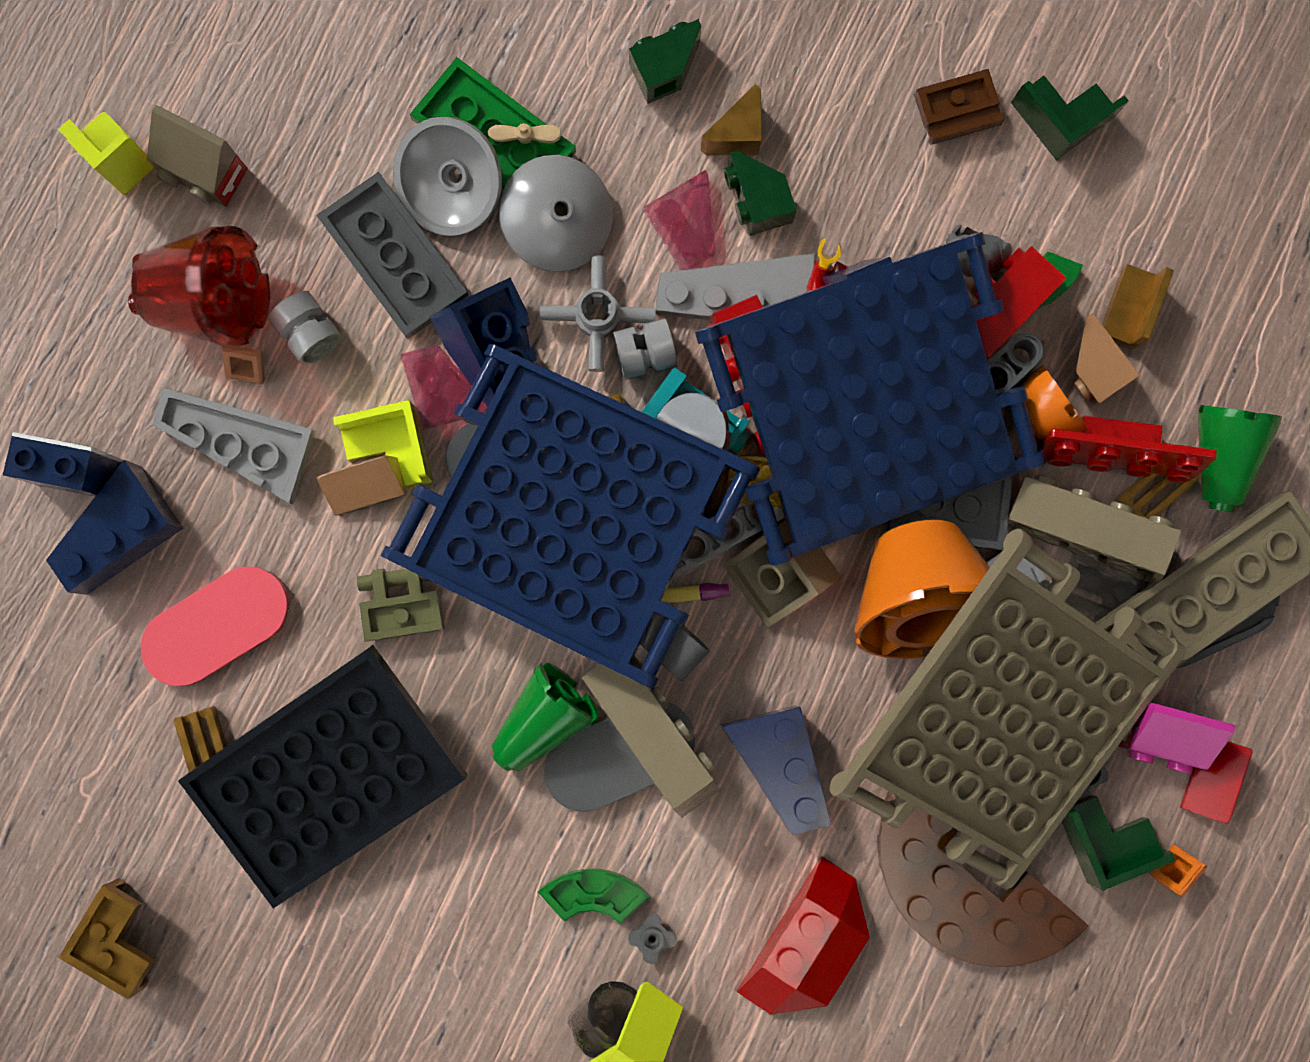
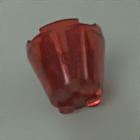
(203, 286)

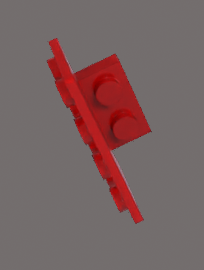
(1125, 447)

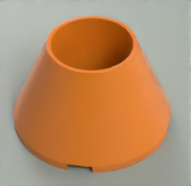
(916, 588)

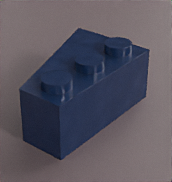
(113, 531)
(783, 764)

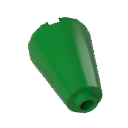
(1241, 447)
(542, 718)

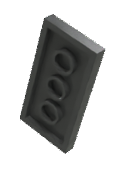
(392, 254)

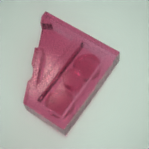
(685, 221)
(435, 385)

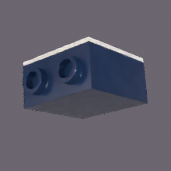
(59, 464)

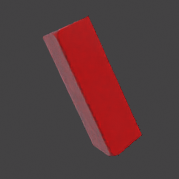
(1216, 790)

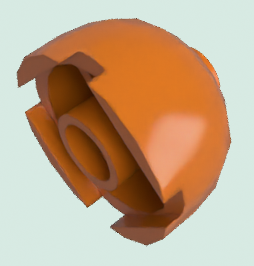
(1049, 406)

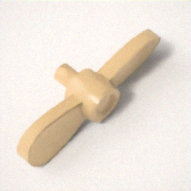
(524, 133)

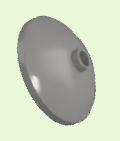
(427, 178)
(535, 228)

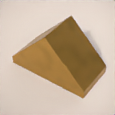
(737, 128)

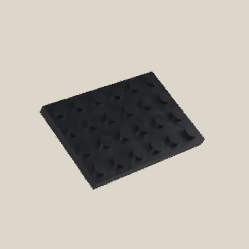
(323, 777)

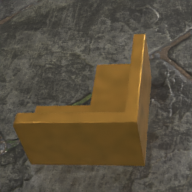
(98, 945)

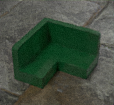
(1062, 124)
(1115, 854)

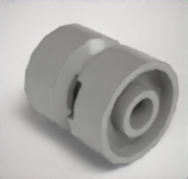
(301, 322)
(658, 353)

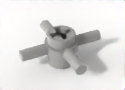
(597, 329)

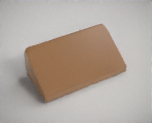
(363, 484)

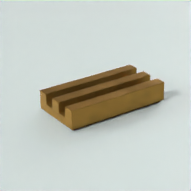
(1125, 496)
(186, 740)

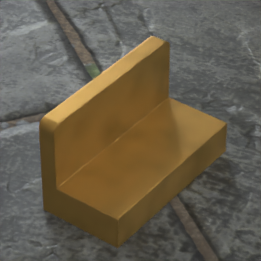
(1136, 305)

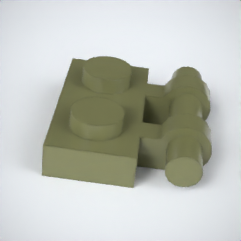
(402, 614)

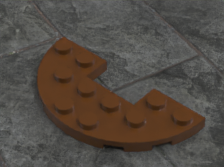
(958, 911)

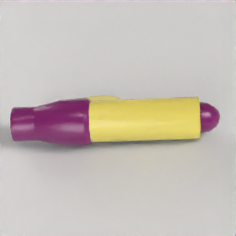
(701, 592)

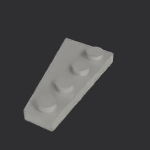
(710, 289)
(248, 443)

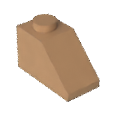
(1101, 363)

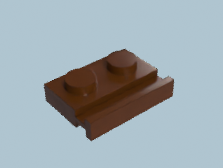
(959, 106)

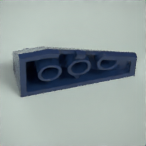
(484, 319)

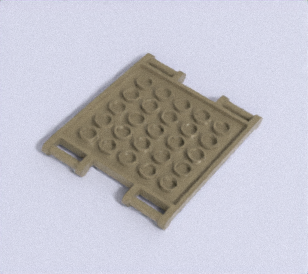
(1010, 714)

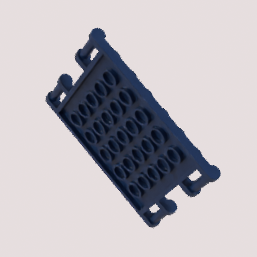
(872, 397)
(570, 513)

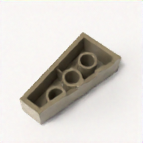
(1095, 528)
(654, 738)

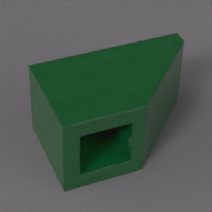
(665, 60)
(761, 192)

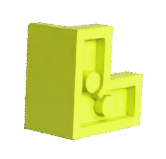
(109, 151)
(388, 431)
(646, 1029)

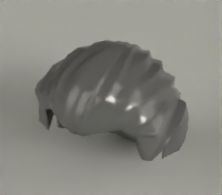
(995, 250)

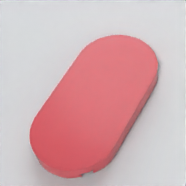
(215, 626)

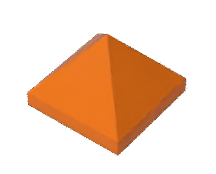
(1181, 873)

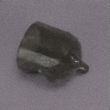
(601, 1017)

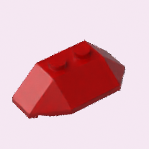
(810, 945)

